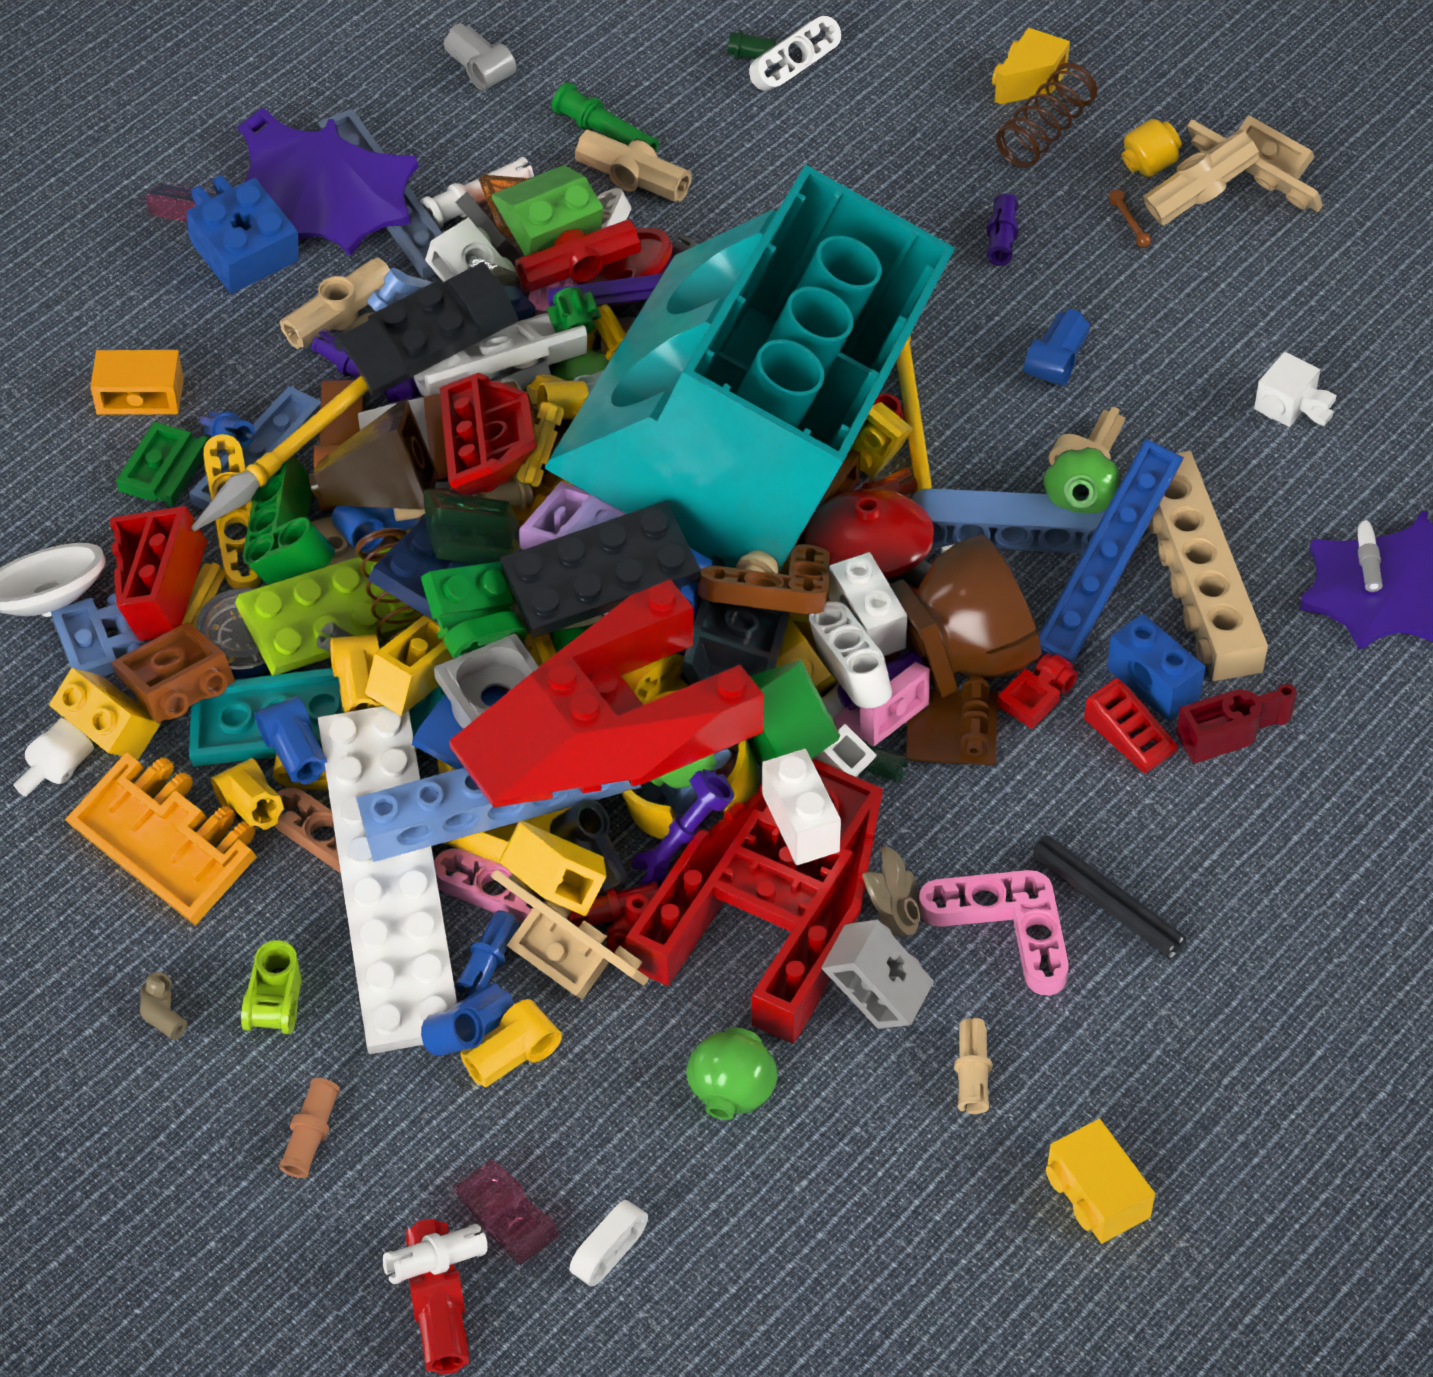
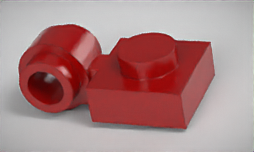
(1036, 694)

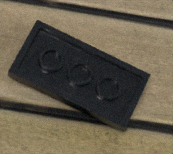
(598, 568)

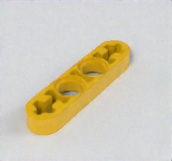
(216, 480)

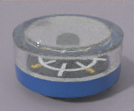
(225, 627)

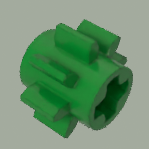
(573, 310)

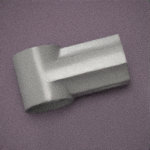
(483, 62)

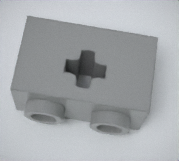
(877, 974)

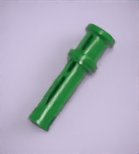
(590, 115)

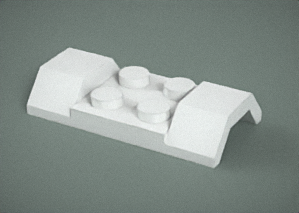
(513, 346)

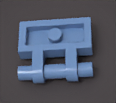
(85, 639)

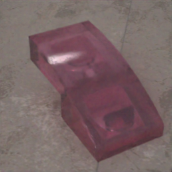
(505, 1212)

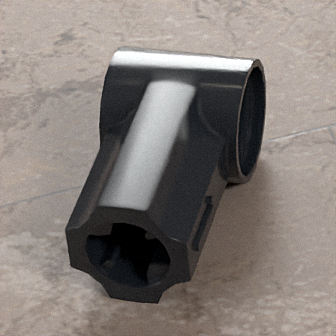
(588, 827)

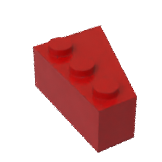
(155, 568)

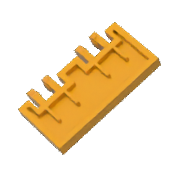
(158, 835)

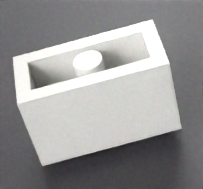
(801, 806)

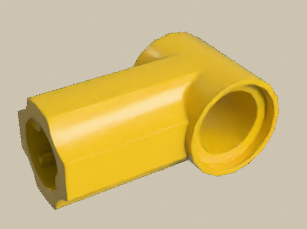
(551, 389)
(352, 665)
(248, 794)
(522, 1036)

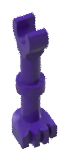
(712, 793)

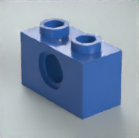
(1155, 666)

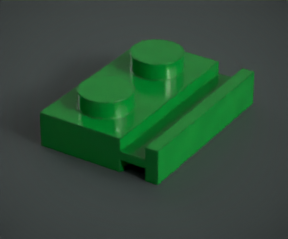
(162, 464)
(466, 594)

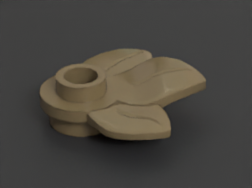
(894, 894)

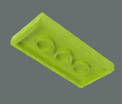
(292, 612)

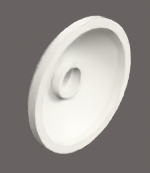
(49, 578)

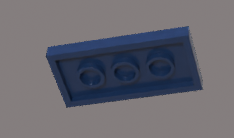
(409, 560)

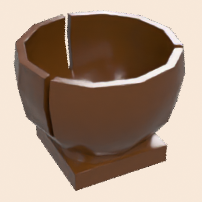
(969, 616)

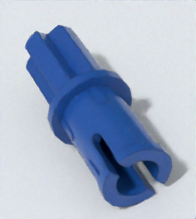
(228, 424)
(487, 953)

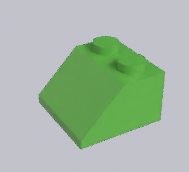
(547, 207)

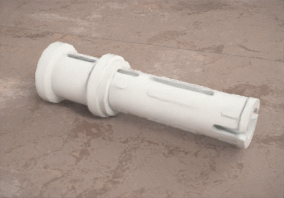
(443, 206)

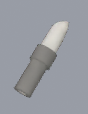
(1369, 557)

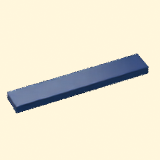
(1109, 551)

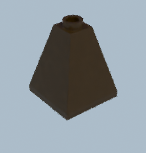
(378, 465)

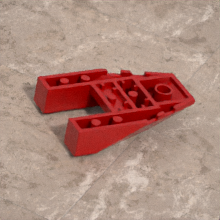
(585, 726)
(751, 868)

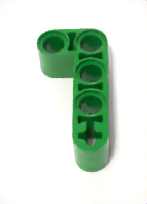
(279, 535)

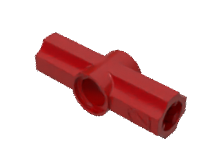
(578, 255)
(438, 1309)

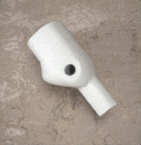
(54, 756)

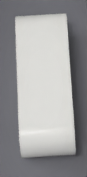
(851, 655)

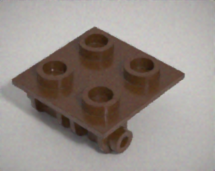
(956, 727)

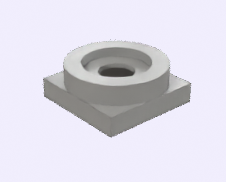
(467, 676)

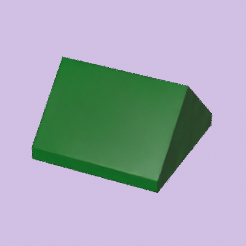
(792, 714)

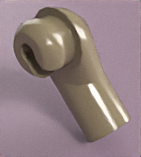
(156, 1004)

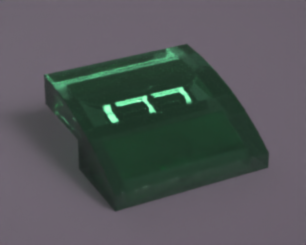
(470, 527)

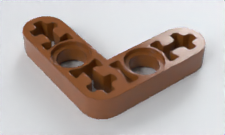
(798, 592)

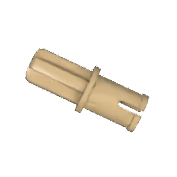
(973, 1066)

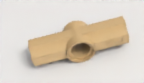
(633, 166)
(1201, 177)
(335, 305)

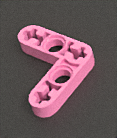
(479, 871)
(1021, 910)

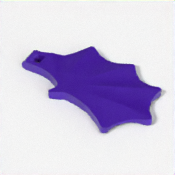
(327, 182)
(1406, 593)

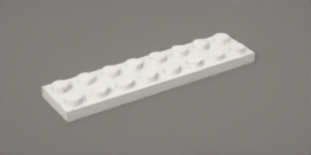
(389, 902)

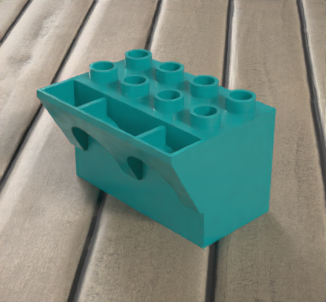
(755, 370)

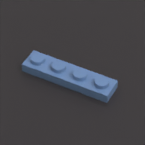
(271, 429)

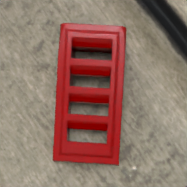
(1112, 704)

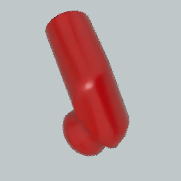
(620, 928)

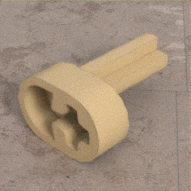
(1101, 437)

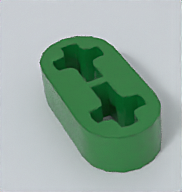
(483, 631)

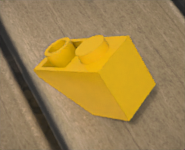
(1029, 66)
(880, 439)
(554, 867)

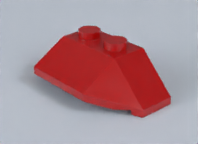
(485, 432)

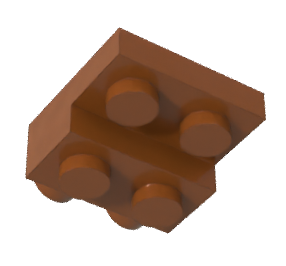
(174, 672)

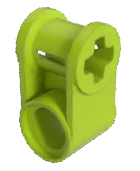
(272, 996)

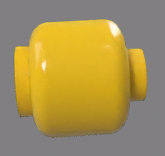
(1151, 147)

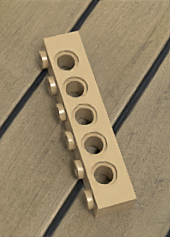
(1207, 578)

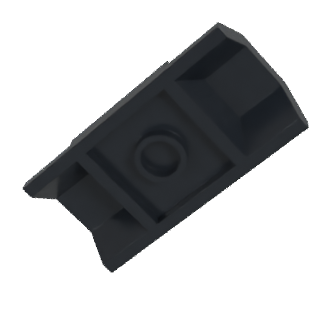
(427, 327)
(733, 637)

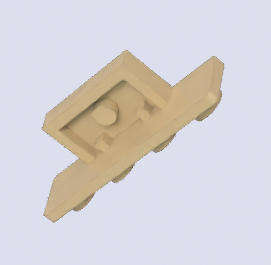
(1279, 164)
(560, 948)

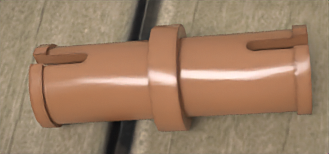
(309, 1128)

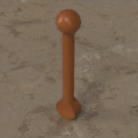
(1117, 198)

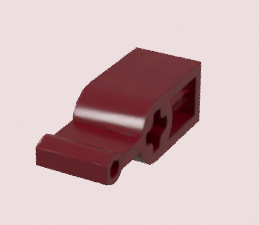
(1231, 720)

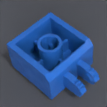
(241, 233)

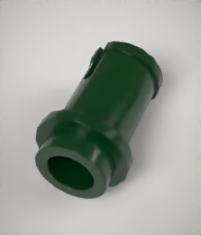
(748, 45)

